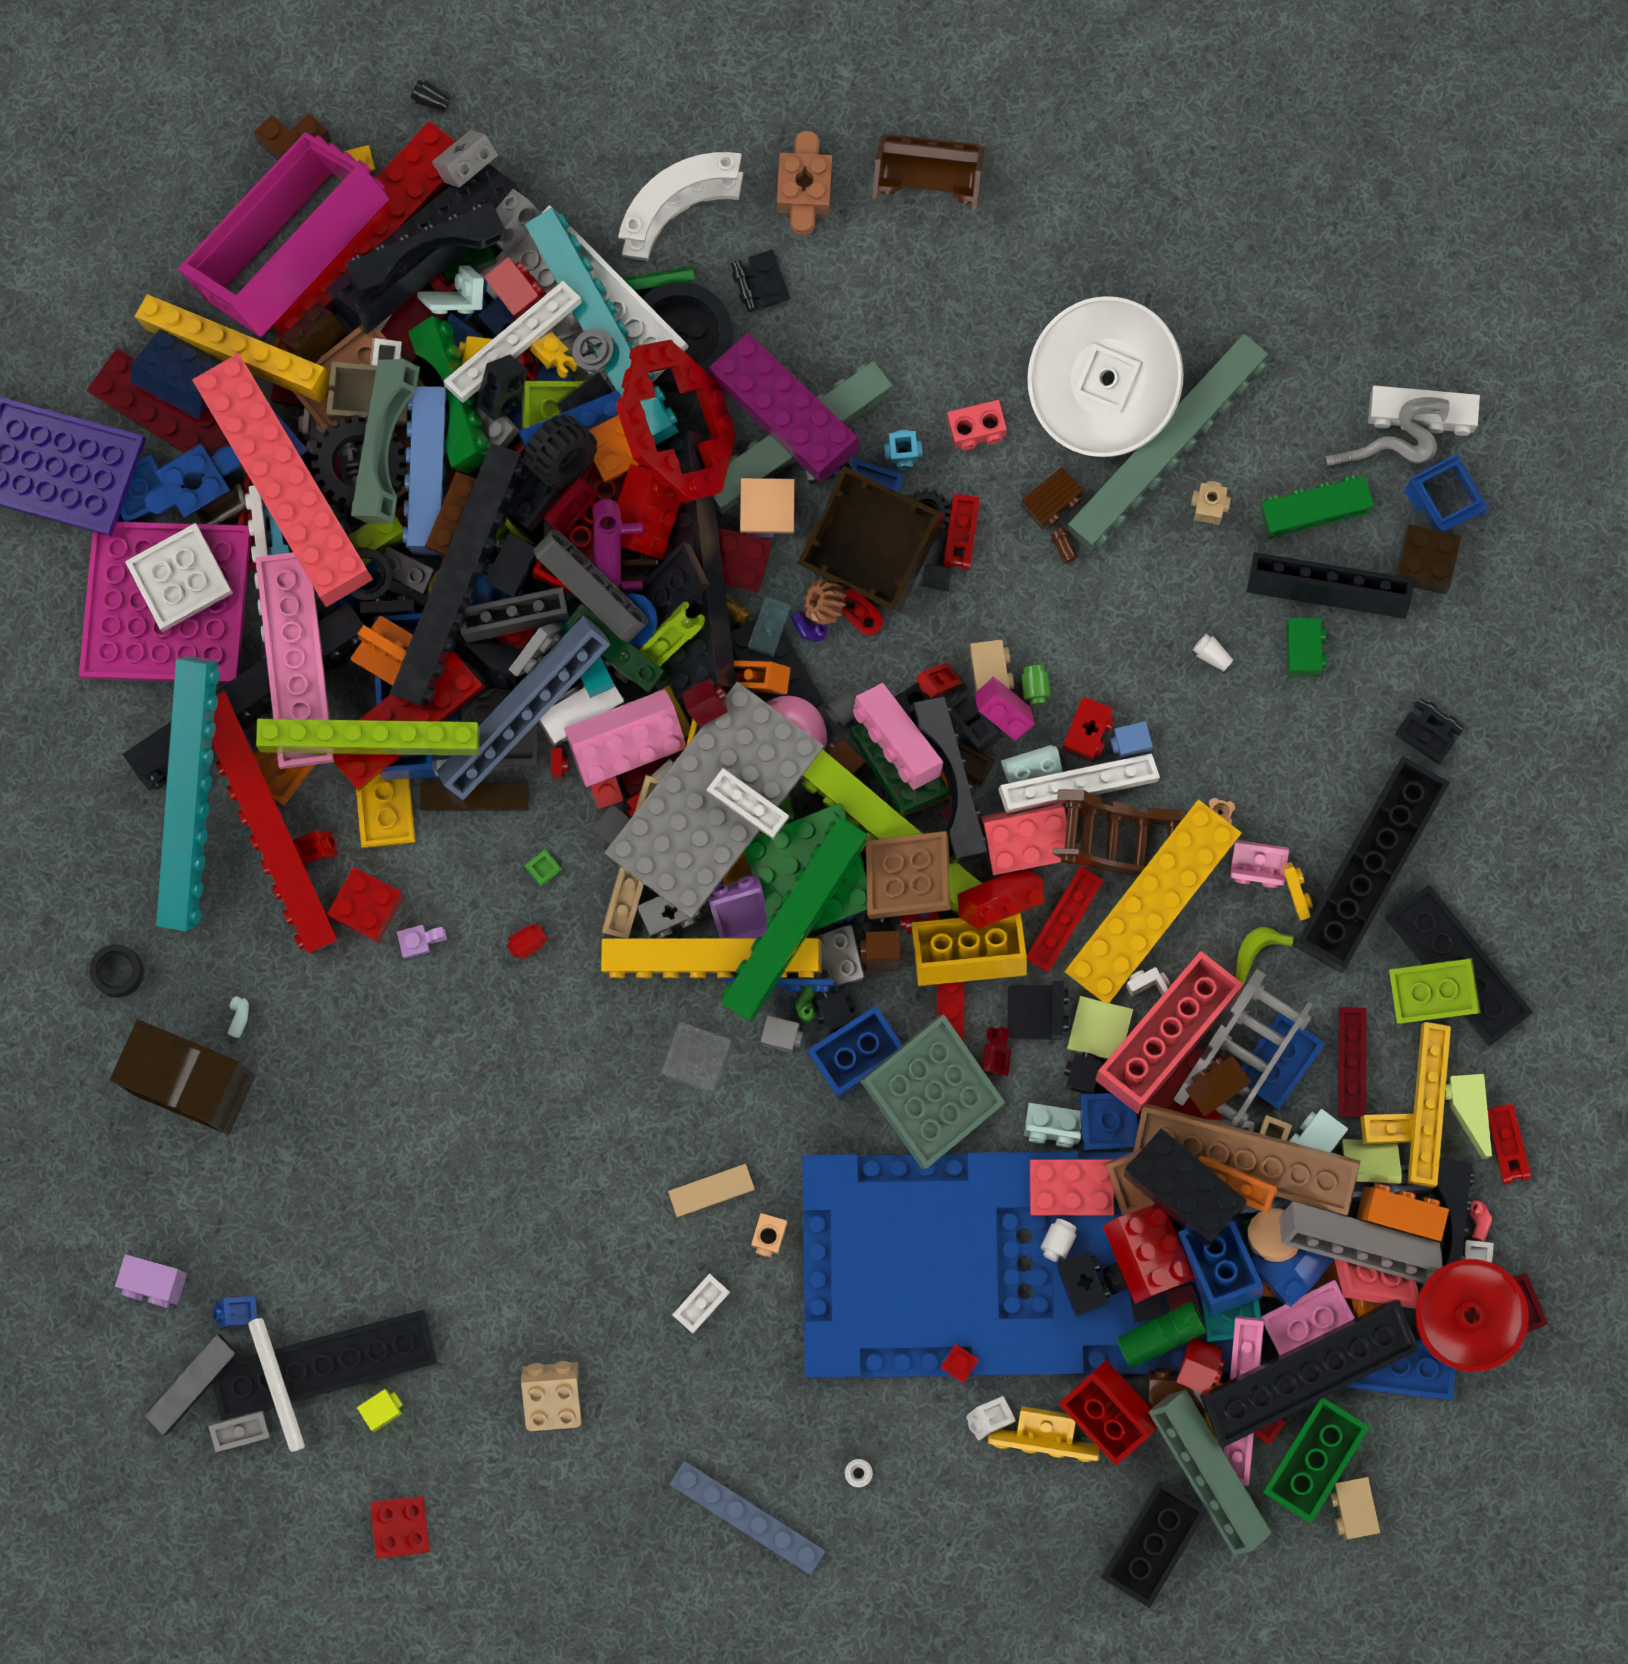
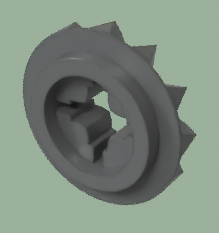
(582, 349)

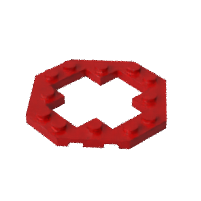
(665, 464)

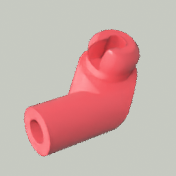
(1481, 1219)

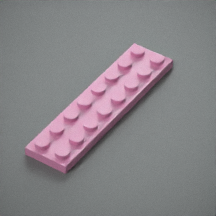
(292, 648)

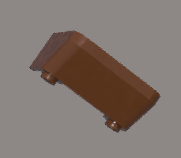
(928, 165)

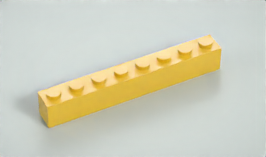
(223, 342)
(696, 957)

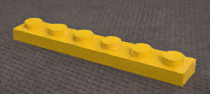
(1429, 1104)

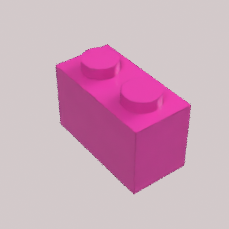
(1004, 708)

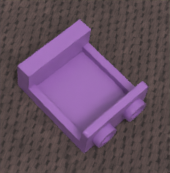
(739, 909)

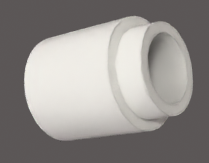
(1058, 1240)

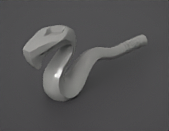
(1416, 454)

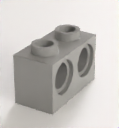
(514, 214)

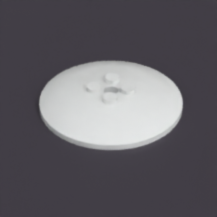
(1069, 370)

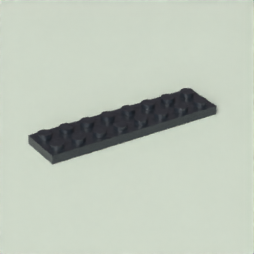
(329, 1364)
(1309, 1373)

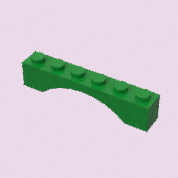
(465, 436)

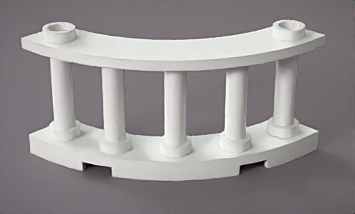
(675, 190)

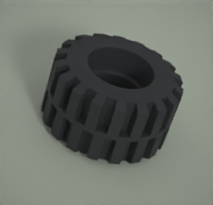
(560, 451)

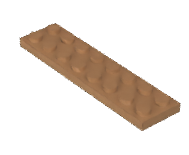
(1299, 1171)

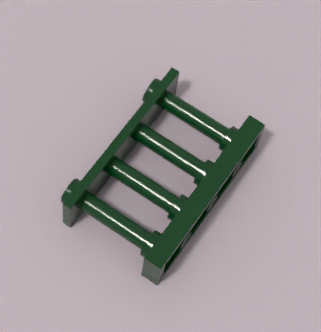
(627, 656)

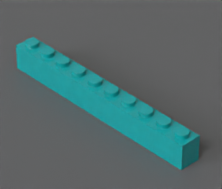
(595, 312)
(187, 793)

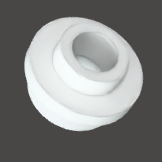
(858, 1463)

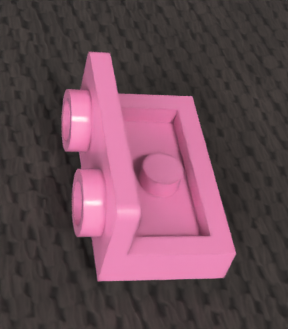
(1258, 863)

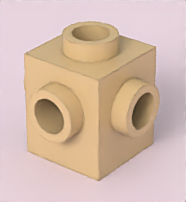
(1210, 502)

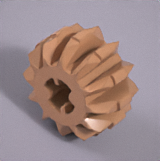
(824, 601)

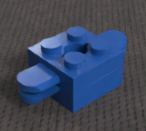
(192, 479)

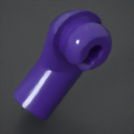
(808, 631)

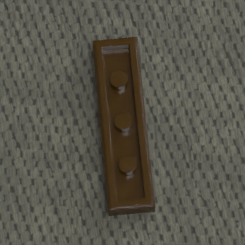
(482, 798)

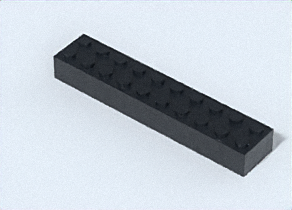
(710, 649)
(248, 695)

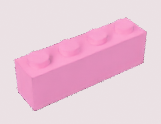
(897, 736)

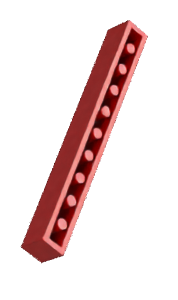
(268, 831)

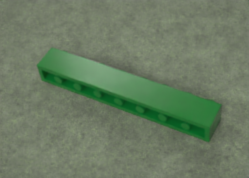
(795, 919)

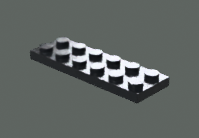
(1438, 937)

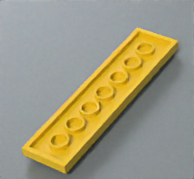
(1153, 902)

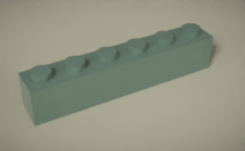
(1210, 1472)

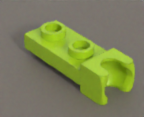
(672, 635)

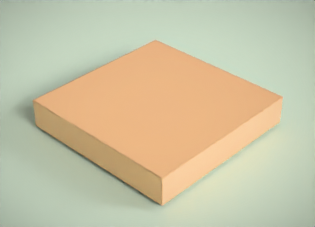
(767, 506)

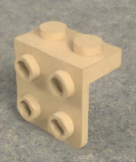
(551, 1396)

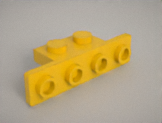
(1045, 1433)

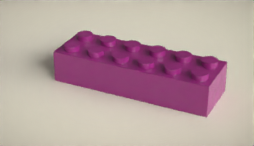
(784, 408)

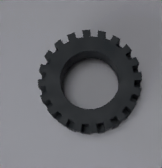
(328, 444)

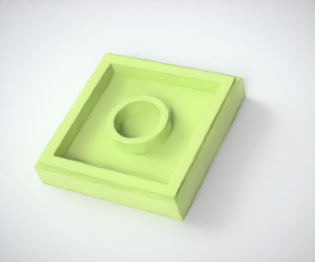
(1099, 1027)
(1378, 1161)

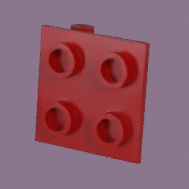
(399, 1527)

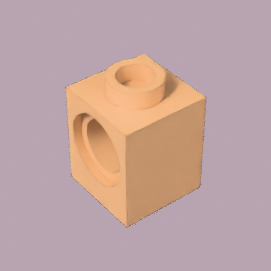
(769, 1223)

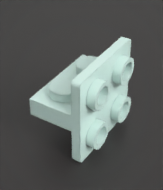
(1032, 764)

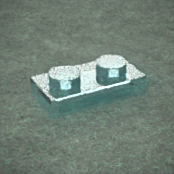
(769, 626)

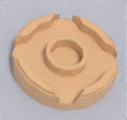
(1265, 1237)

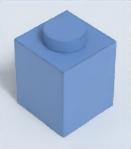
(1131, 740)

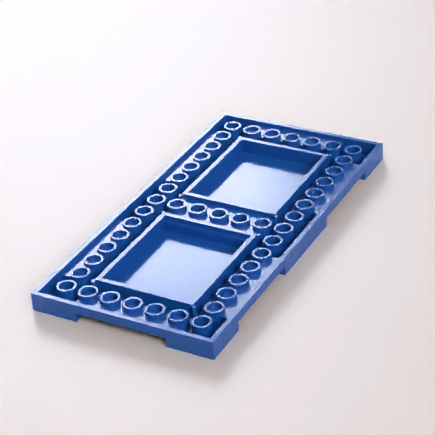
(929, 1259)

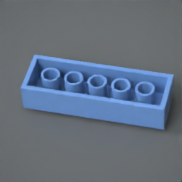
(427, 466)

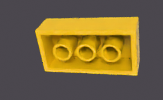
(959, 952)

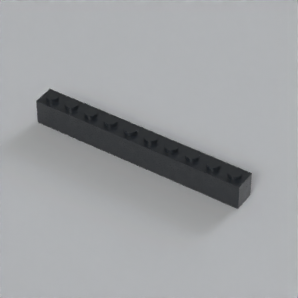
(458, 576)

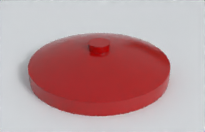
(1471, 1315)

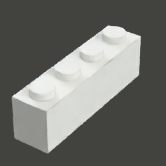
(1388, 401)

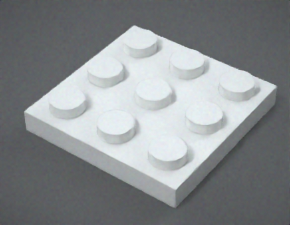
(179, 577)

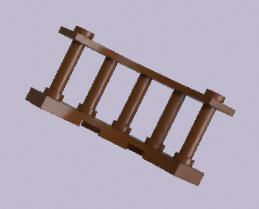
(1115, 813)

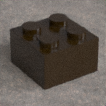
(1428, 558)

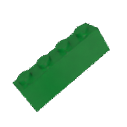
(1316, 506)

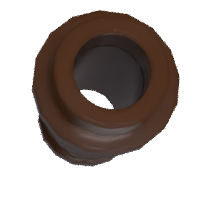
(1064, 545)

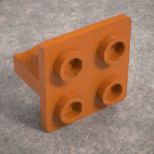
(382, 649)

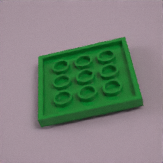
(781, 859)

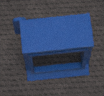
(1421, 500)

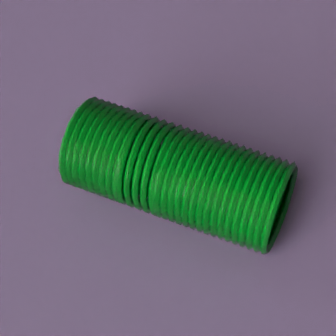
(1155, 1336)

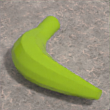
(1253, 944)

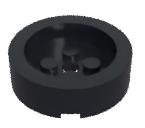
(698, 316)

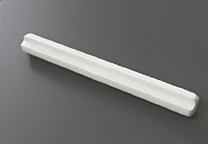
(276, 1385)

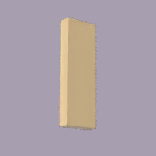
(711, 1190)

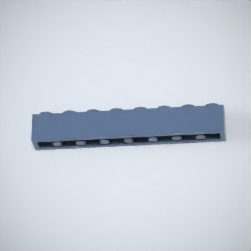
(526, 705)

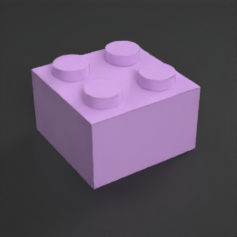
(150, 1279)

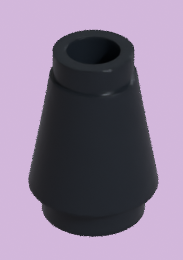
(429, 96)

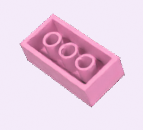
(625, 738)

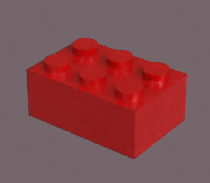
(647, 503)
(1148, 1252)
(1110, 1412)

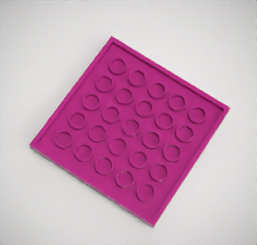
(119, 628)

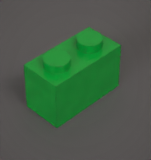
(1304, 647)

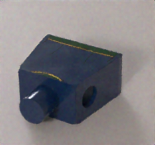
(495, 318)

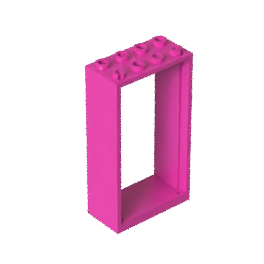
(262, 216)

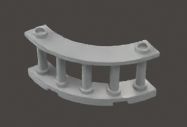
(1223, 1041)

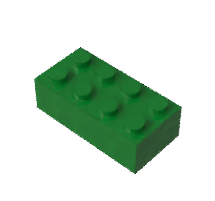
(1315, 1460)

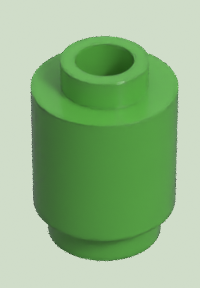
(1035, 685)

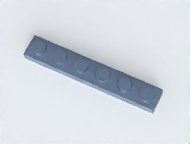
(747, 1517)

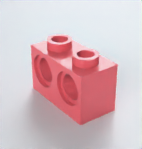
(974, 418)

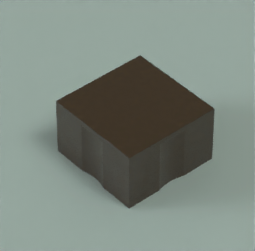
(872, 539)
(182, 1077)

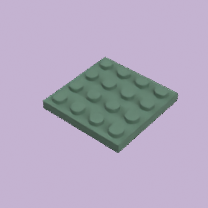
(932, 1091)

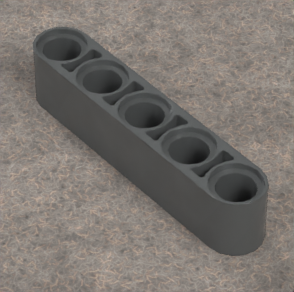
(590, 585)

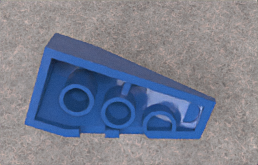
(1294, 1276)

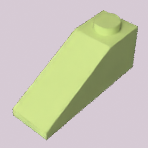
(1469, 1105)

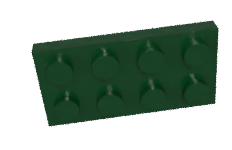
(901, 793)

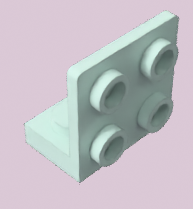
(467, 298)
(1053, 1124)

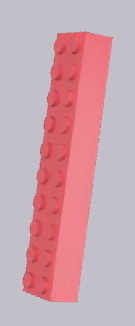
(282, 480)

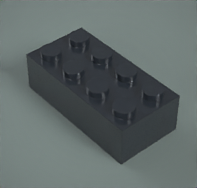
(1184, 1188)
(1153, 1544)

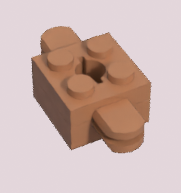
(804, 183)

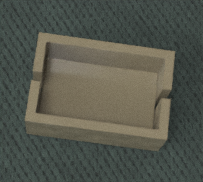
(354, 389)

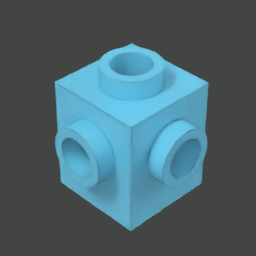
(905, 441)

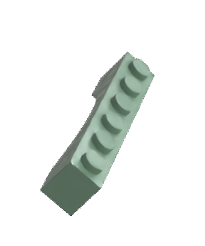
(392, 390)

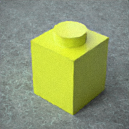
(381, 1409)

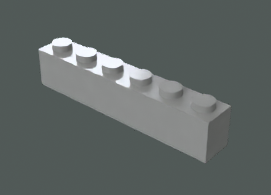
(1359, 1242)

